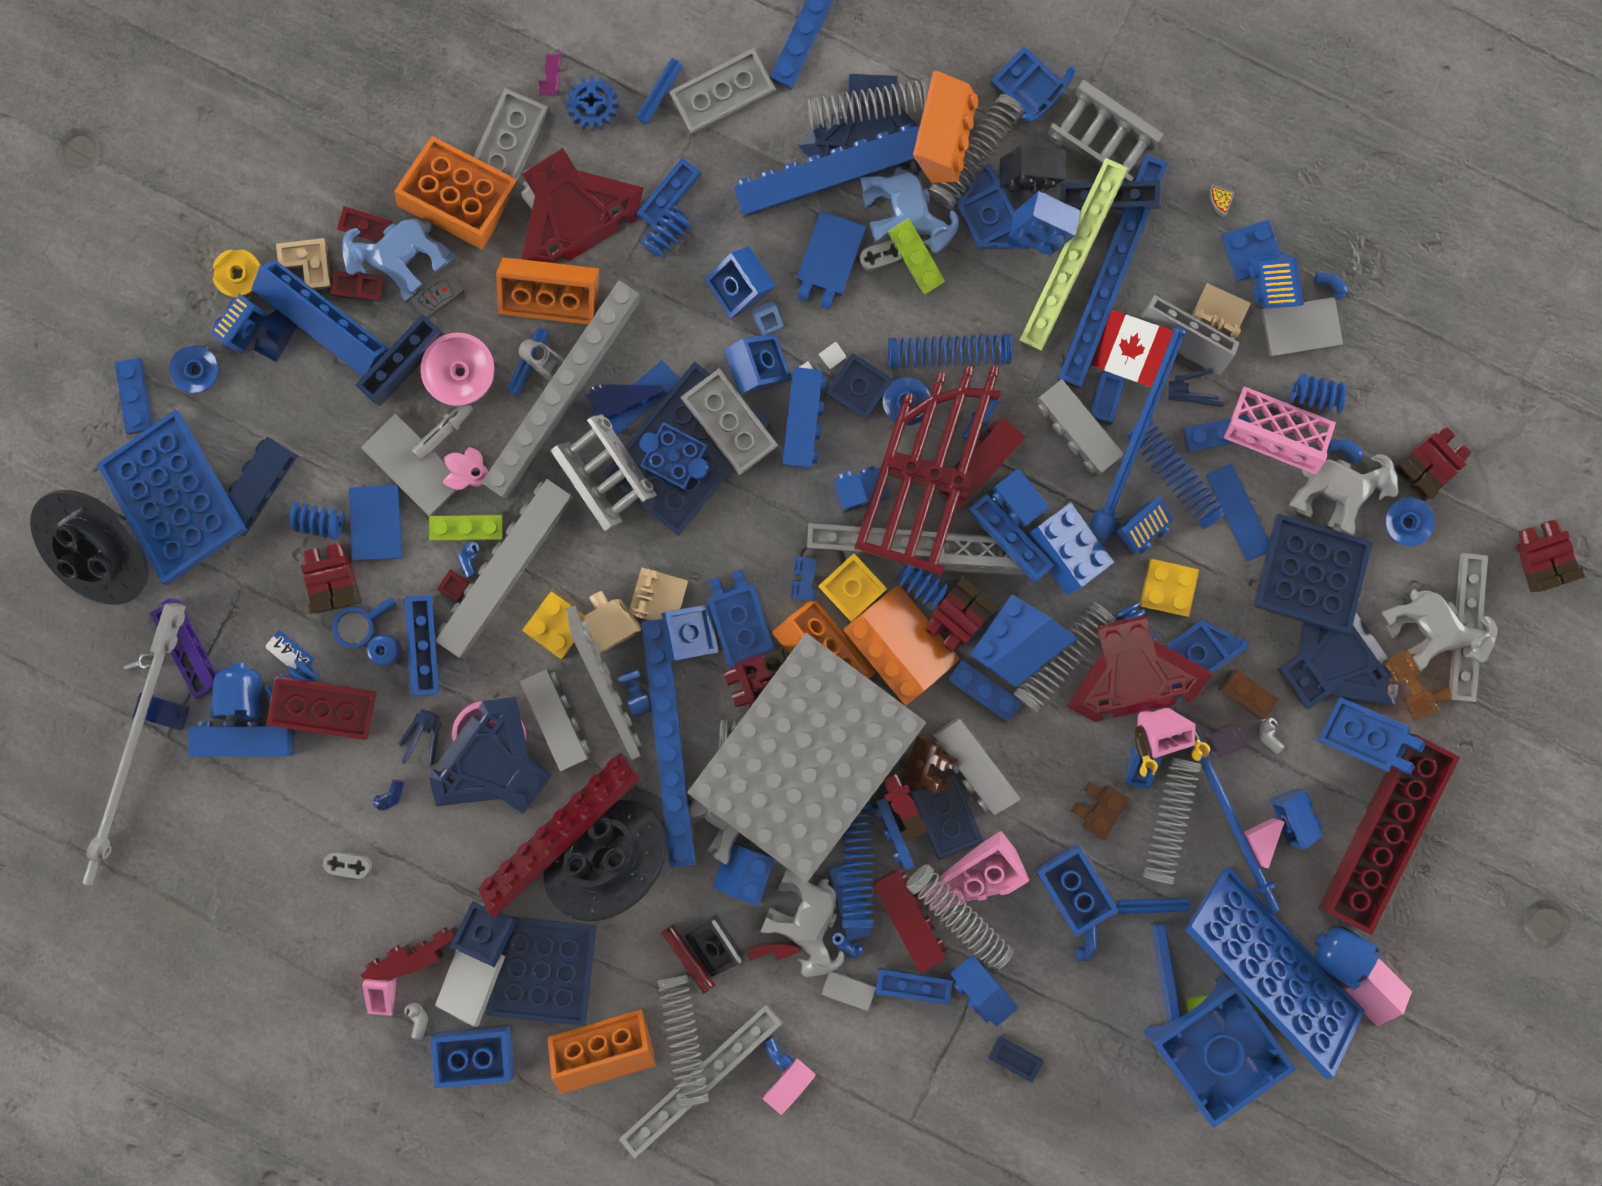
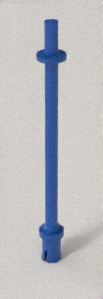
(1263, 886)

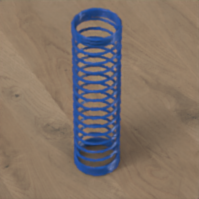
(893, 349)
(1212, 514)
(857, 923)

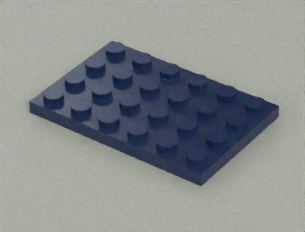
(675, 505)

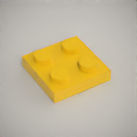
(852, 587)
(1169, 588)
(551, 625)

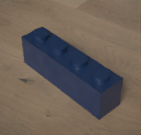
(1130, 196)
(399, 361)
(260, 479)

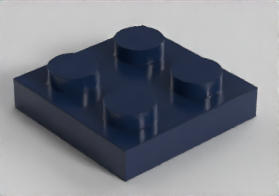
(859, 386)
(483, 935)

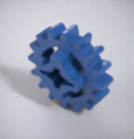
(601, 105)

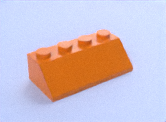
(945, 128)
(547, 290)
(818, 624)
(600, 1052)

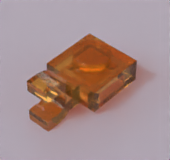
(1405, 669)
(1426, 702)

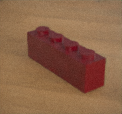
(989, 456)
(908, 920)

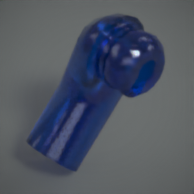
(391, 798)

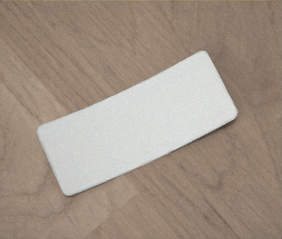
(831, 356)

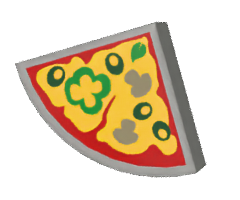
(1220, 199)

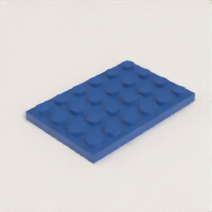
(171, 497)

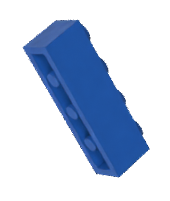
(802, 418)
(420, 646)
(239, 741)

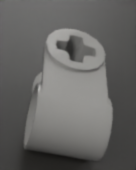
(545, 360)

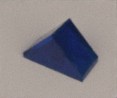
(273, 335)

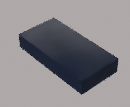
(1015, 1058)

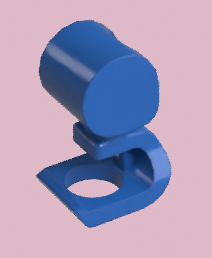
(639, 699)

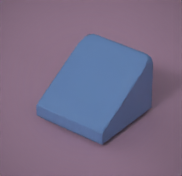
(767, 318)

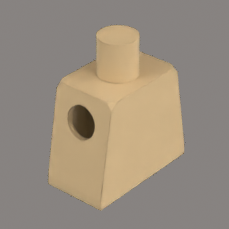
(610, 622)

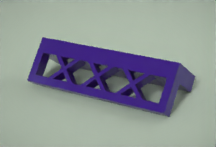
(195, 652)

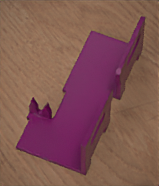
(552, 68)

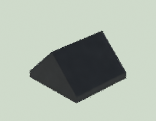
(714, 946)

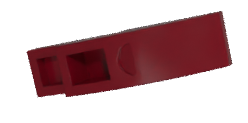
(405, 961)

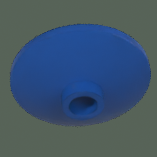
(183, 366)
(895, 394)
(1420, 518)

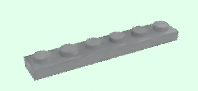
(1470, 610)

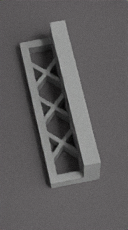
(977, 564)

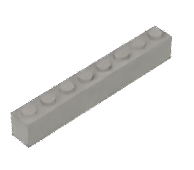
(504, 568)

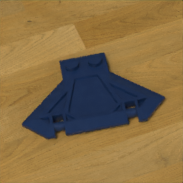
(845, 135)
(1339, 667)
(490, 761)

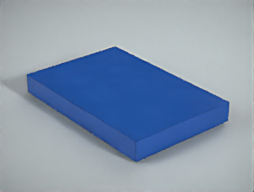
(375, 522)

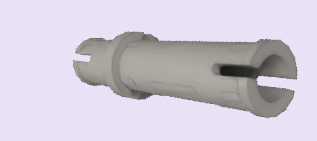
(441, 431)

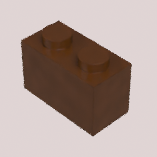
(1248, 694)

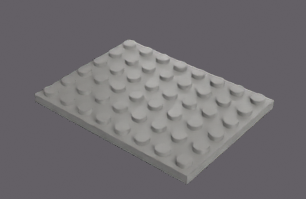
(806, 757)

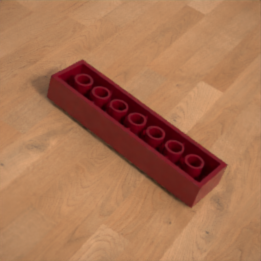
(1388, 837)

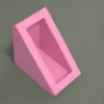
(1264, 839)
(379, 995)

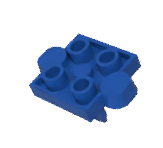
(673, 455)

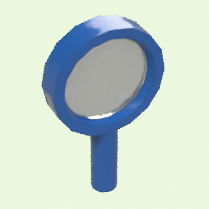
(356, 626)

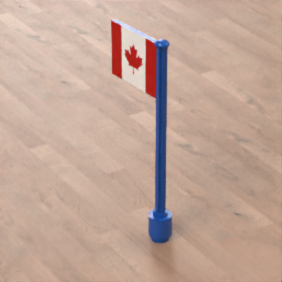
(1144, 356)

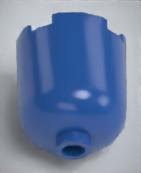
(237, 693)
(1345, 955)

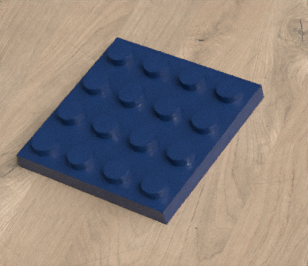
(1313, 574)
(545, 972)

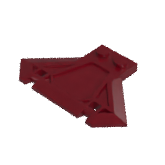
(573, 208)
(1135, 673)

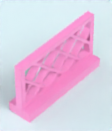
(1275, 443)

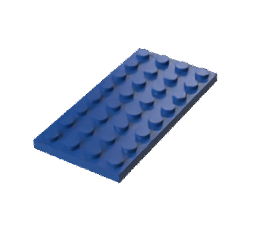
(1276, 972)

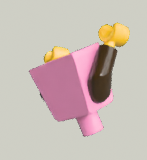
(1165, 733)

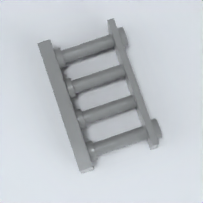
(1107, 110)
(582, 478)

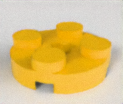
(223, 272)

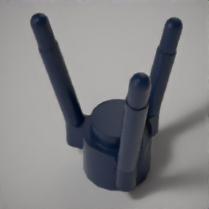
(1180, 391)
(423, 722)

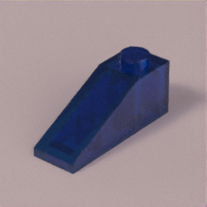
(619, 399)

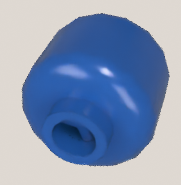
(392, 650)

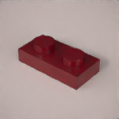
(370, 226)

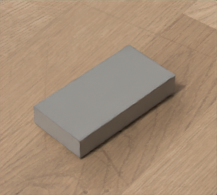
(848, 990)

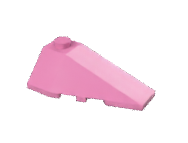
(983, 872)

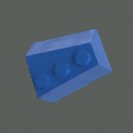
(1020, 642)

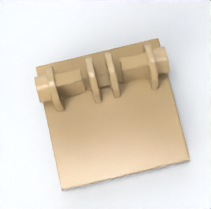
(1221, 310)
(657, 594)

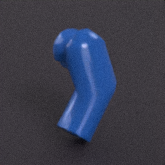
(467, 558)
(846, 947)
(1090, 947)
(780, 1061)

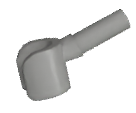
(144, 662)

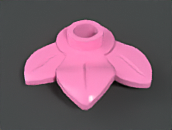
(462, 467)

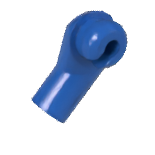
(1335, 282)
(1347, 446)

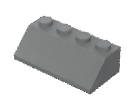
(976, 767)

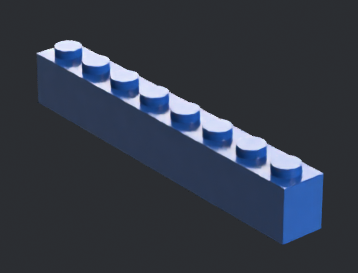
(827, 172)

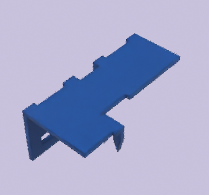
(805, 585)

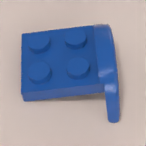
(1031, 84)

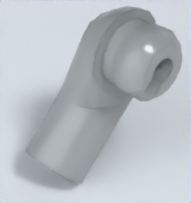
(420, 1019)

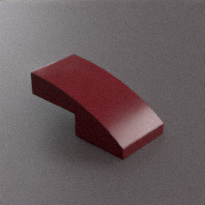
(357, 286)
(780, 948)

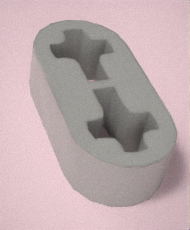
(883, 261)
(348, 859)

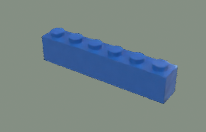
(318, 317)

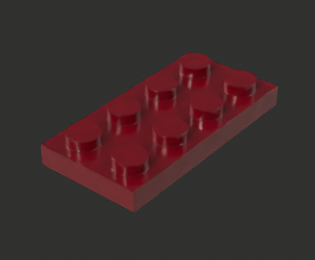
(321, 708)

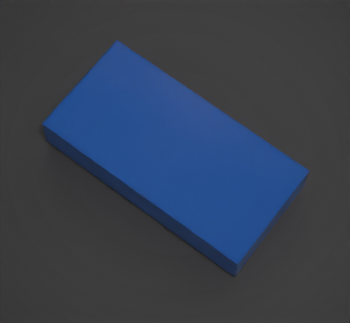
(1107, 397)

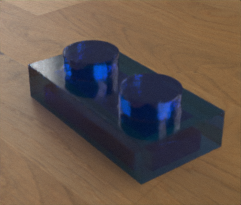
(165, 712)

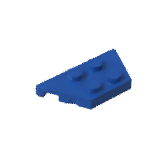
(988, 213)
(1206, 646)

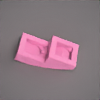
(789, 1086)

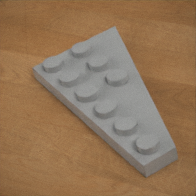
(600, 675)

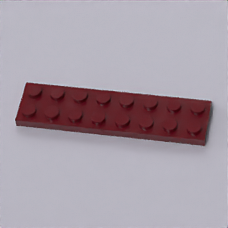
(557, 834)

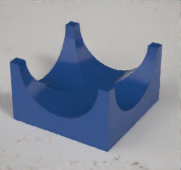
(1221, 1052)

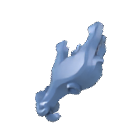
(910, 202)
(395, 251)

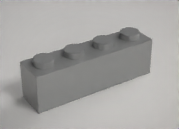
(1201, 344)
(1079, 427)
(555, 719)

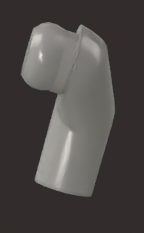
(1267, 735)

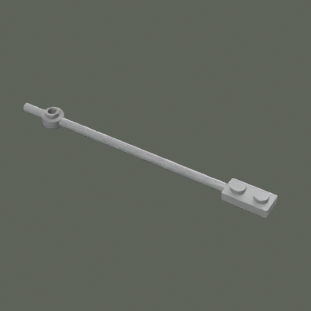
(164, 642)

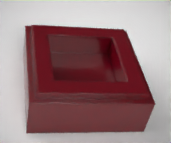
(453, 586)

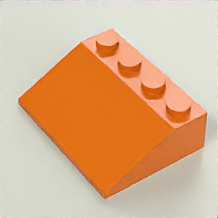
(455, 192)
(898, 647)

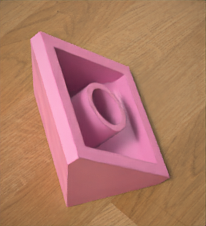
(1381, 994)

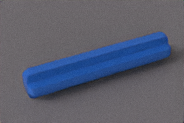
(659, 91)
(524, 369)
(1163, 905)

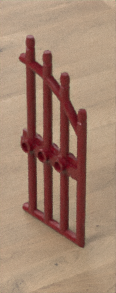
(927, 473)

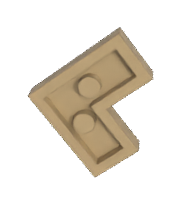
(311, 256)

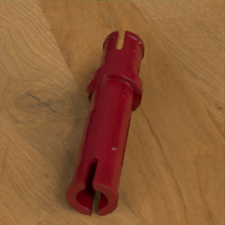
(688, 959)

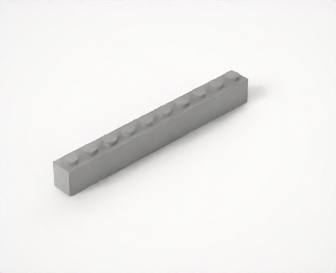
(562, 389)

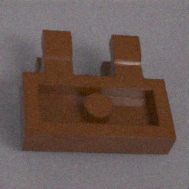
(922, 762)
(1105, 811)

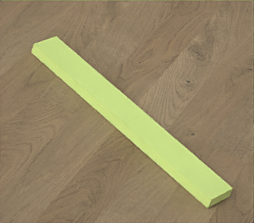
(1074, 254)

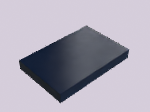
(947, 818)

